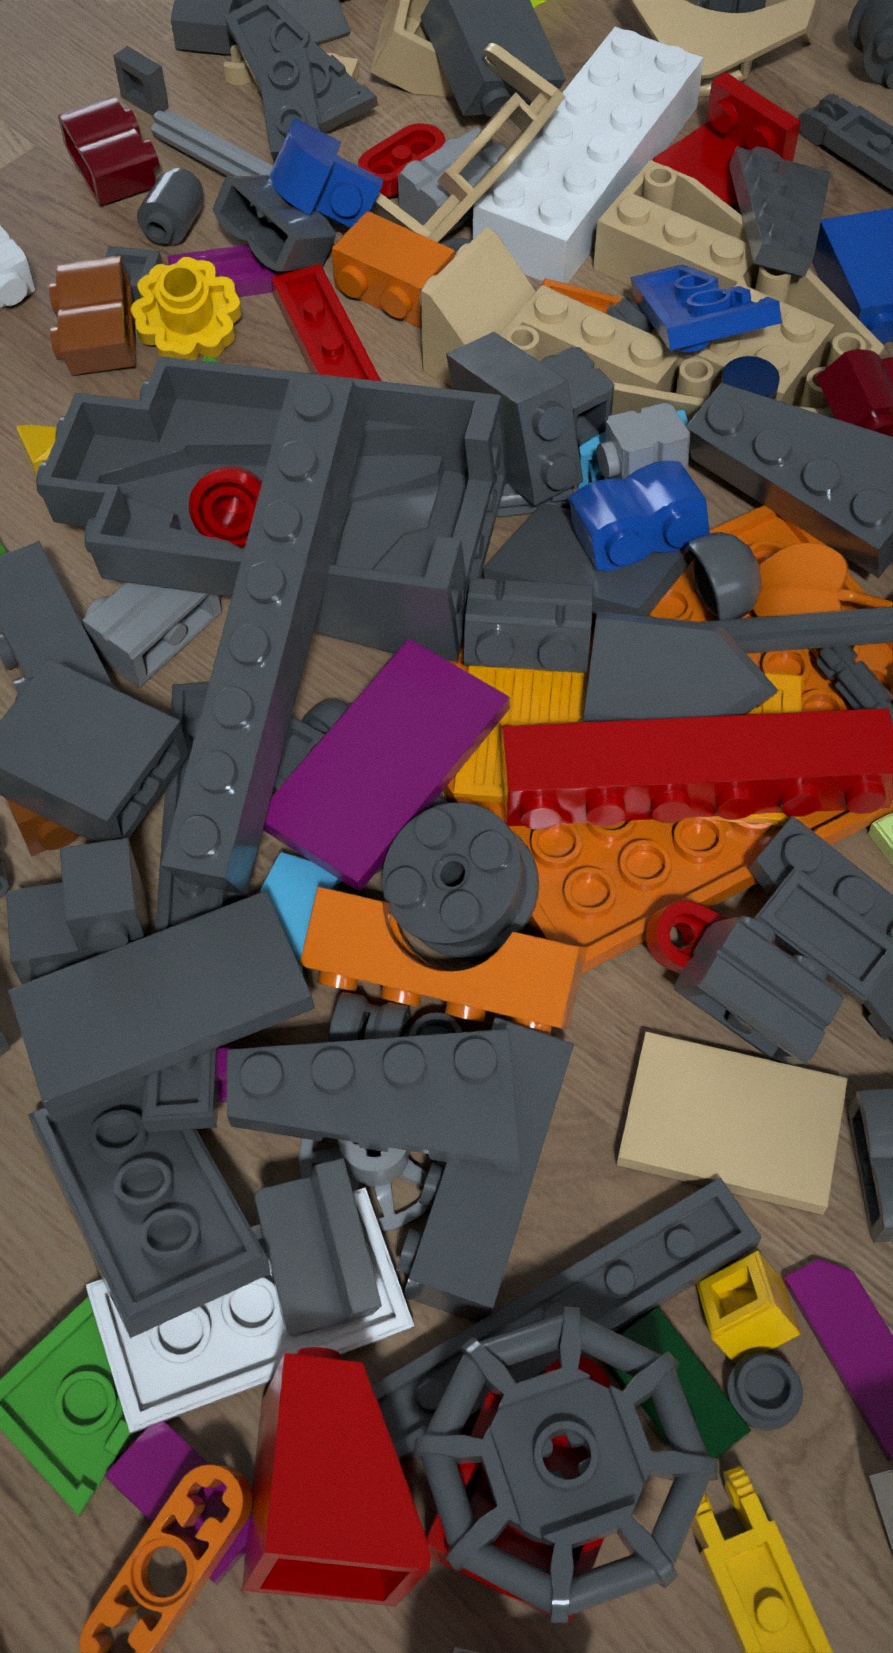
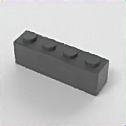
(40, 619)
(478, 1208)

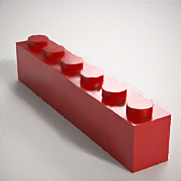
(697, 767)

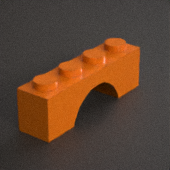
(362, 941)

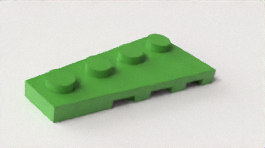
(66, 1409)

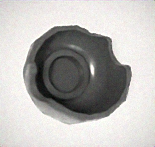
(725, 574)

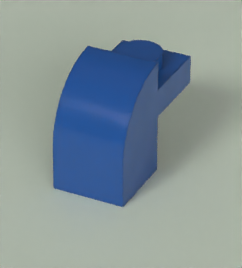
(316, 178)

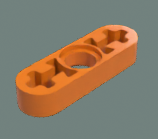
(184, 1507)

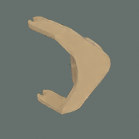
(727, 39)
(527, 117)

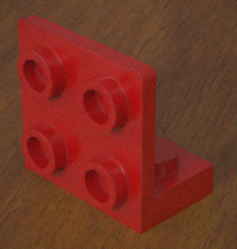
(733, 119)

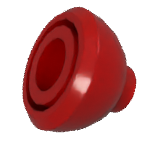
(225, 503)

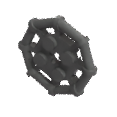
(543, 1502)

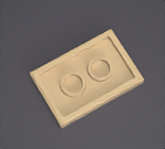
(734, 1118)

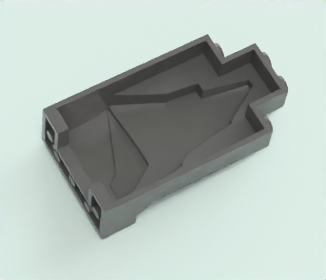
(410, 522)

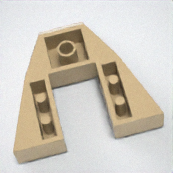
(672, 222)

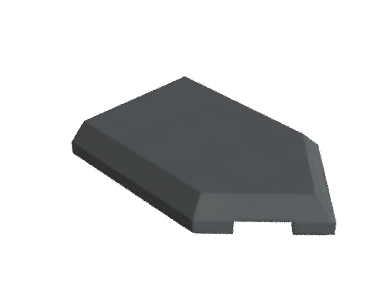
(669, 671)

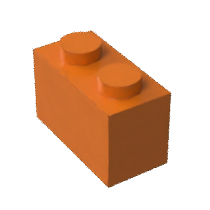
(387, 265)

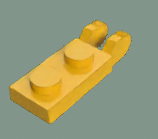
(757, 1577)

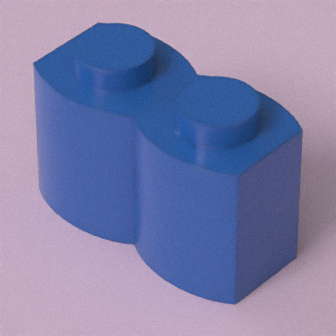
(644, 514)

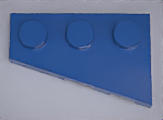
(693, 310)

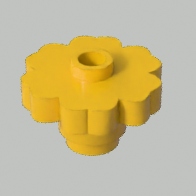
(186, 310)

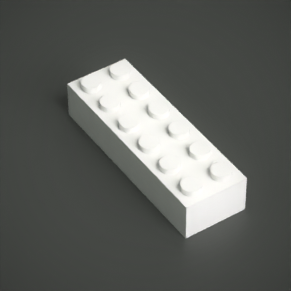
(602, 134)

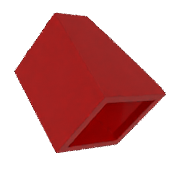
(330, 1490)

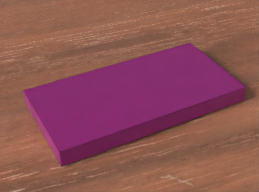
(383, 763)

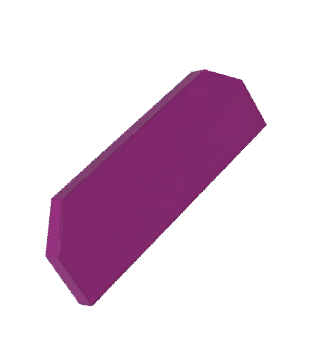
(851, 1338)

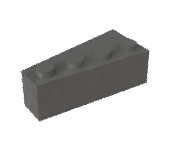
(804, 468)

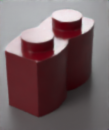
(109, 150)
(860, 390)

